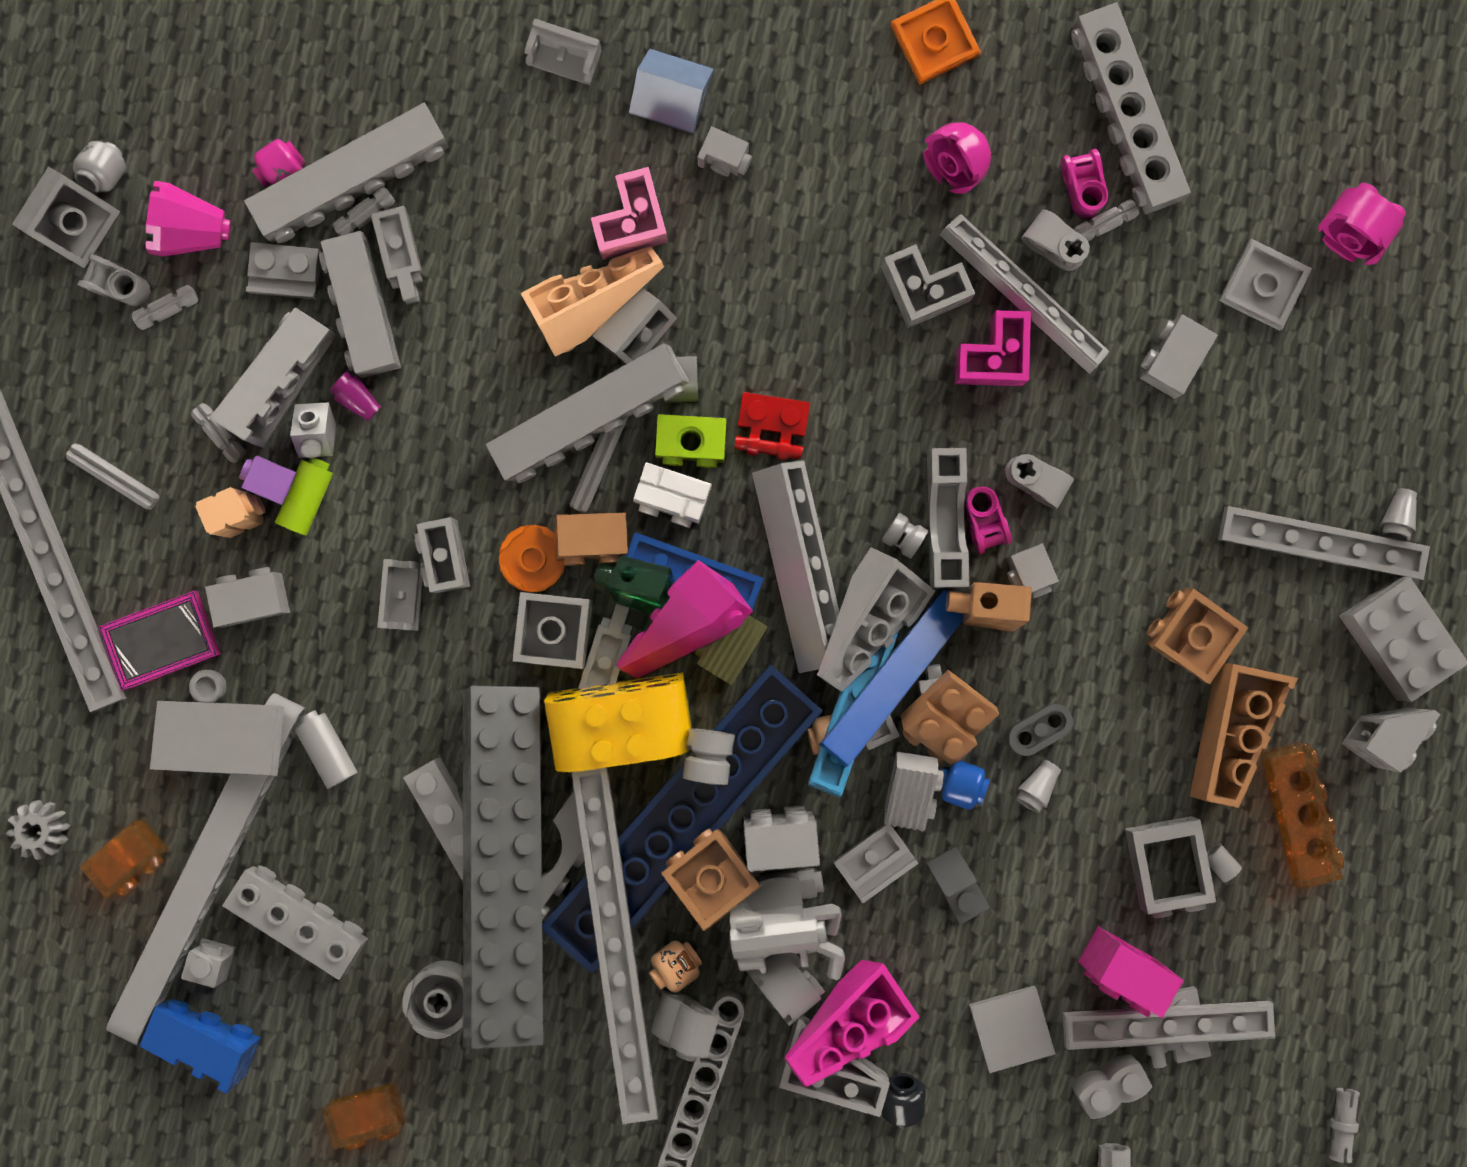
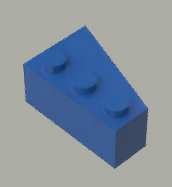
(200, 1042)

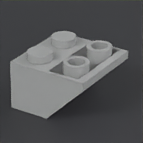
(1391, 737)

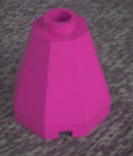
(183, 222)

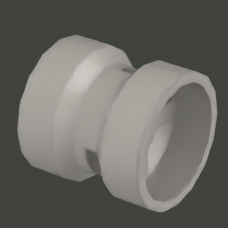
(911, 540)

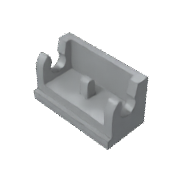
(562, 51)
(400, 595)

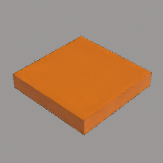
(935, 39)

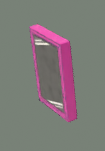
(159, 640)

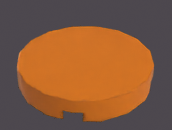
(541, 562)

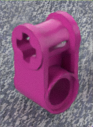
(1085, 176)
(987, 521)

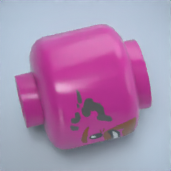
(277, 162)

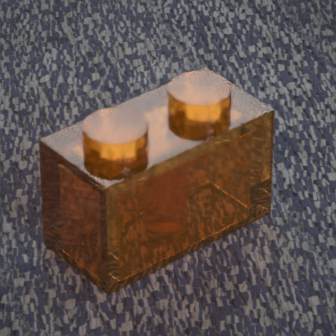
(125, 858)
(364, 1116)

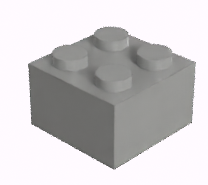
(552, 630)

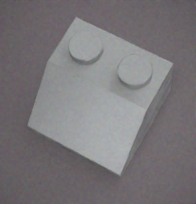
(66, 217)

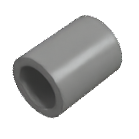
(1223, 863)

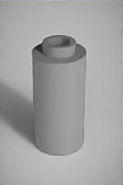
(325, 749)

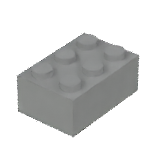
(1403, 639)
(781, 839)

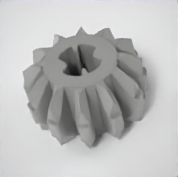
(50, 832)

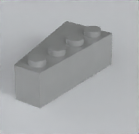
(274, 379)

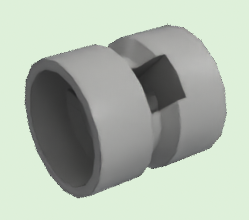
(708, 756)

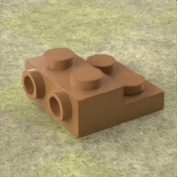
(1195, 634)
(947, 718)
(710, 878)

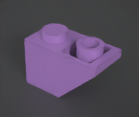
(267, 479)

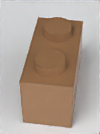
(590, 537)

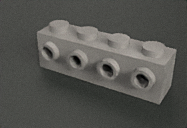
(295, 921)

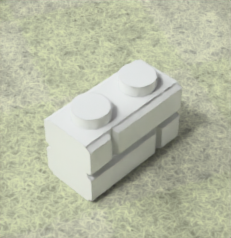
(671, 494)

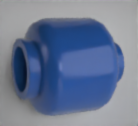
(964, 785)

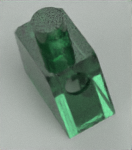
(636, 583)

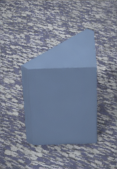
(670, 90)

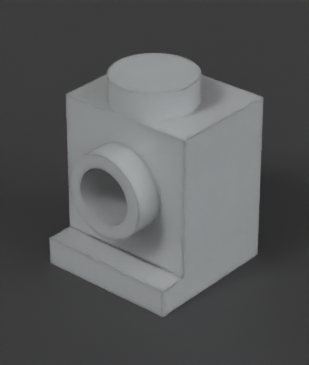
(724, 153)
(208, 963)

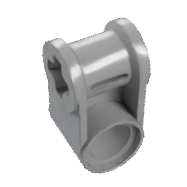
(1053, 238)
(110, 281)
(1044, 481)

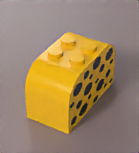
(618, 723)

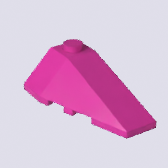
(698, 612)
(854, 1020)

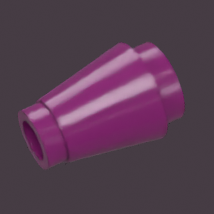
(355, 396)

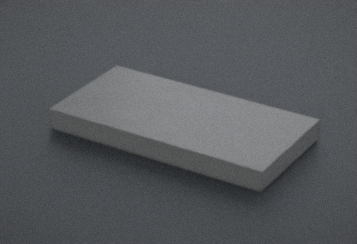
(217, 738)

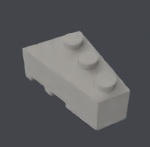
(856, 1086)

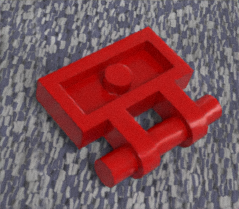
(772, 415)

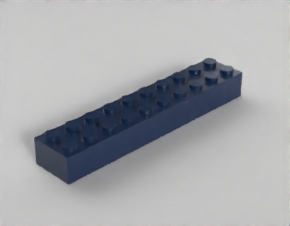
(765, 727)

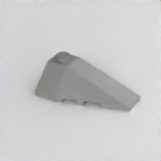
(875, 607)

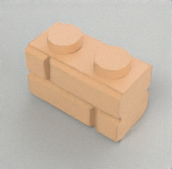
(230, 512)

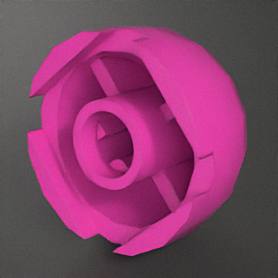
(959, 155)

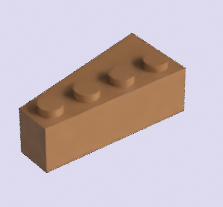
(1236, 730)

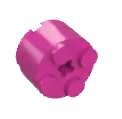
(1361, 224)

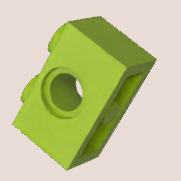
(674, 427)

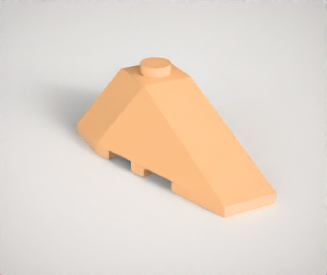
(578, 306)

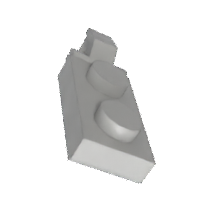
(398, 251)
(607, 648)

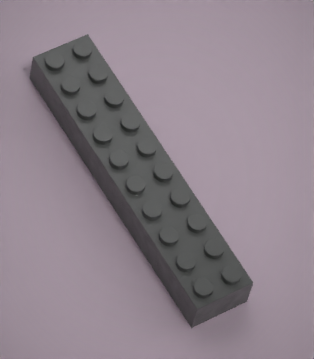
(502, 868)

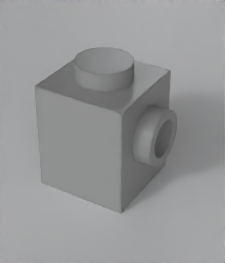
(313, 437)
(1032, 569)

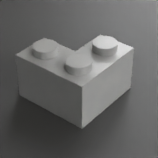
(921, 294)

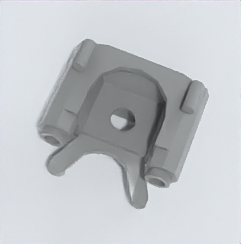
(778, 923)

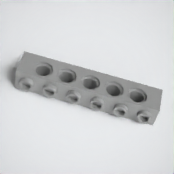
(1109, 27)

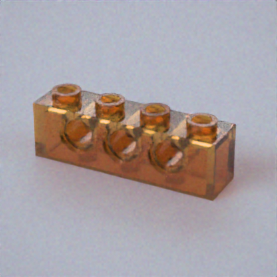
(1327, 861)

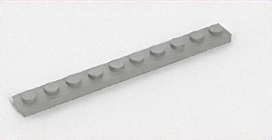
(54, 570)
(615, 945)

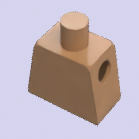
(1005, 605)

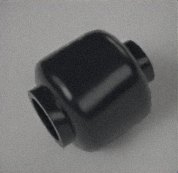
(904, 1101)

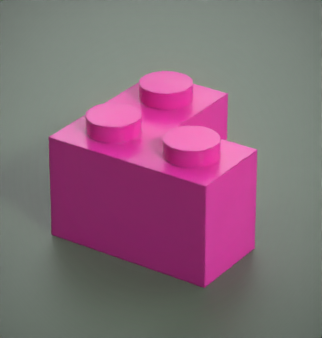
(1004, 359)

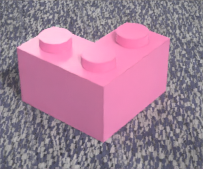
(635, 225)

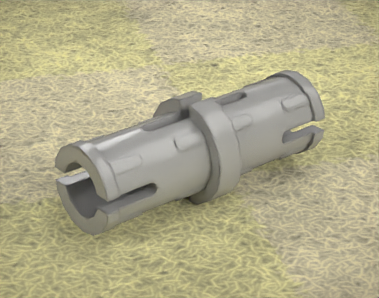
(1344, 1125)

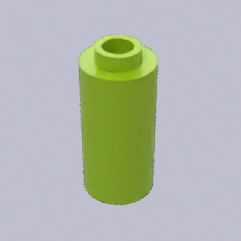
(304, 496)

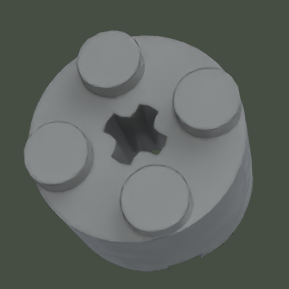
(786, 986)
(423, 1006)

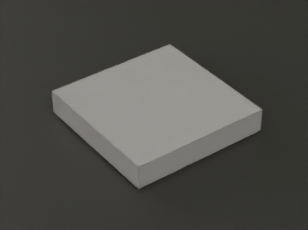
(1265, 284)
(1012, 1029)

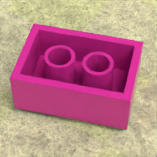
(1129, 973)

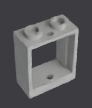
(1163, 831)

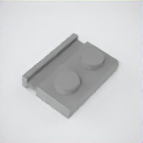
(283, 270)
(875, 862)

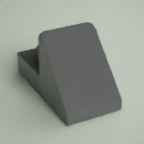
(958, 885)

